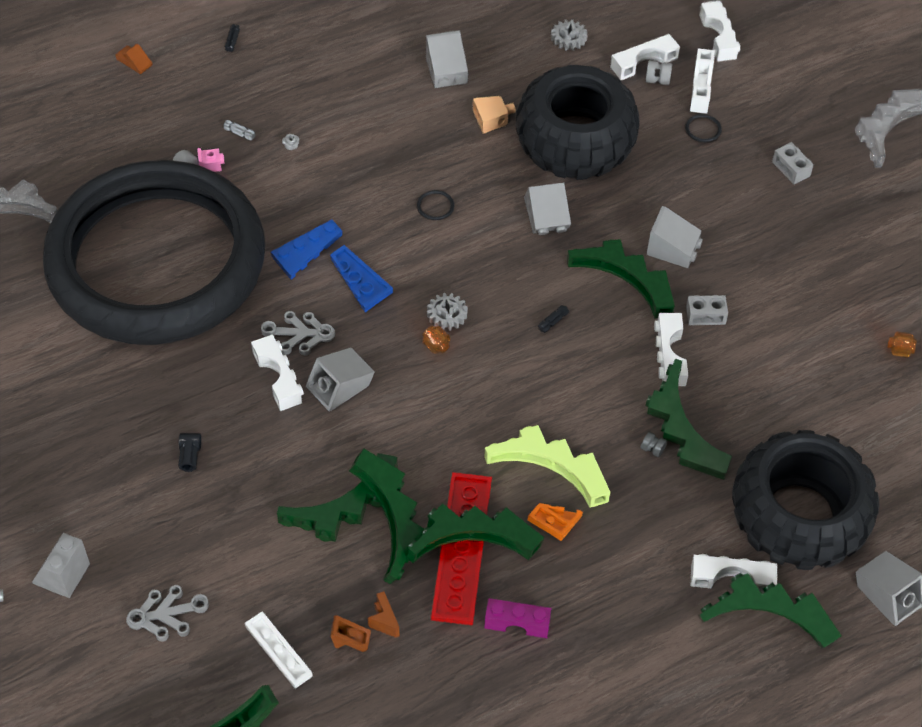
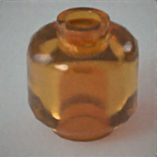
(436, 339)
(902, 344)

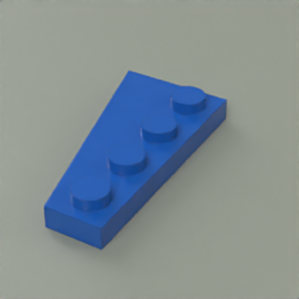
(298, 252)
(360, 278)

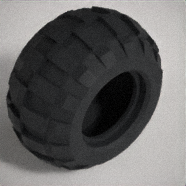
(577, 148)
(818, 465)

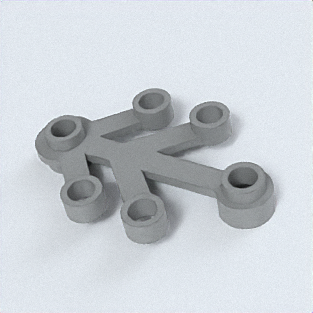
(300, 332)
(165, 612)

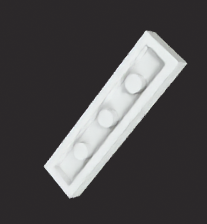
(278, 649)

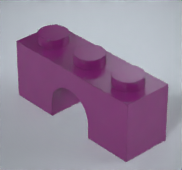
(530, 617)

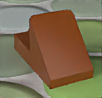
(134, 58)
(384, 619)
(349, 633)

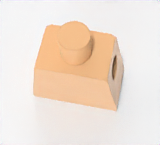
(492, 112)

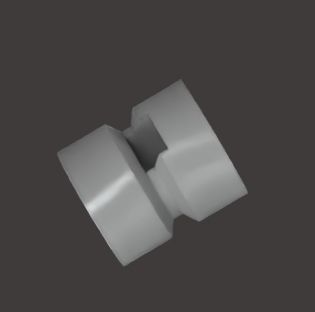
(664, 75)

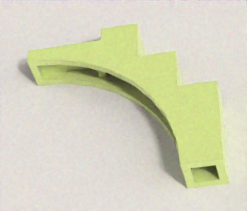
(532, 448)

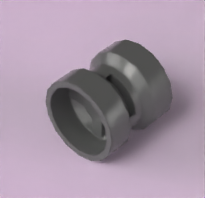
(653, 444)

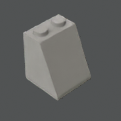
(446, 59)
(548, 208)
(674, 239)
(339, 377)
(63, 566)
(891, 586)

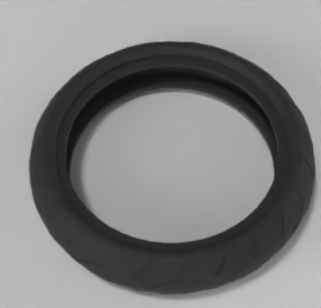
(165, 321)

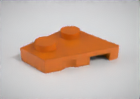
(554, 519)

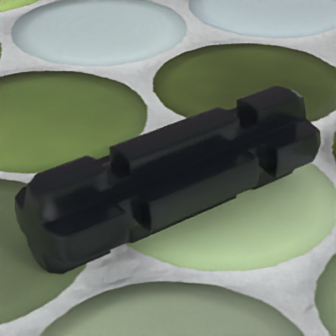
(232, 38)
(553, 318)

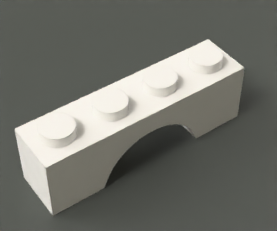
(714, 16)
(660, 49)
(702, 81)
(669, 330)
(268, 354)
(708, 569)

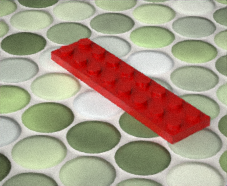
(461, 560)

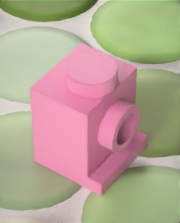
(210, 159)

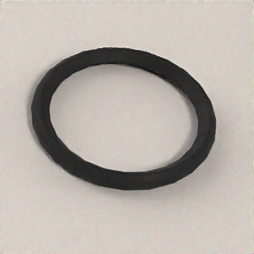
(704, 116)
(435, 192)

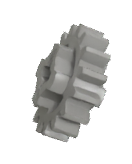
(569, 35)
(454, 315)

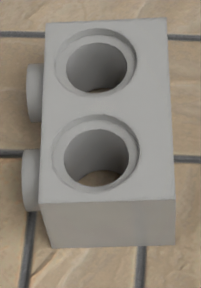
(792, 163)
(707, 310)

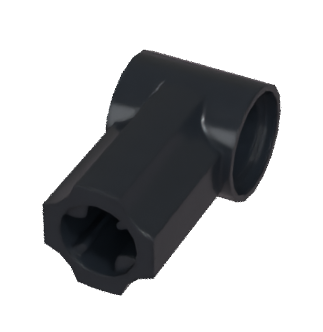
(189, 446)

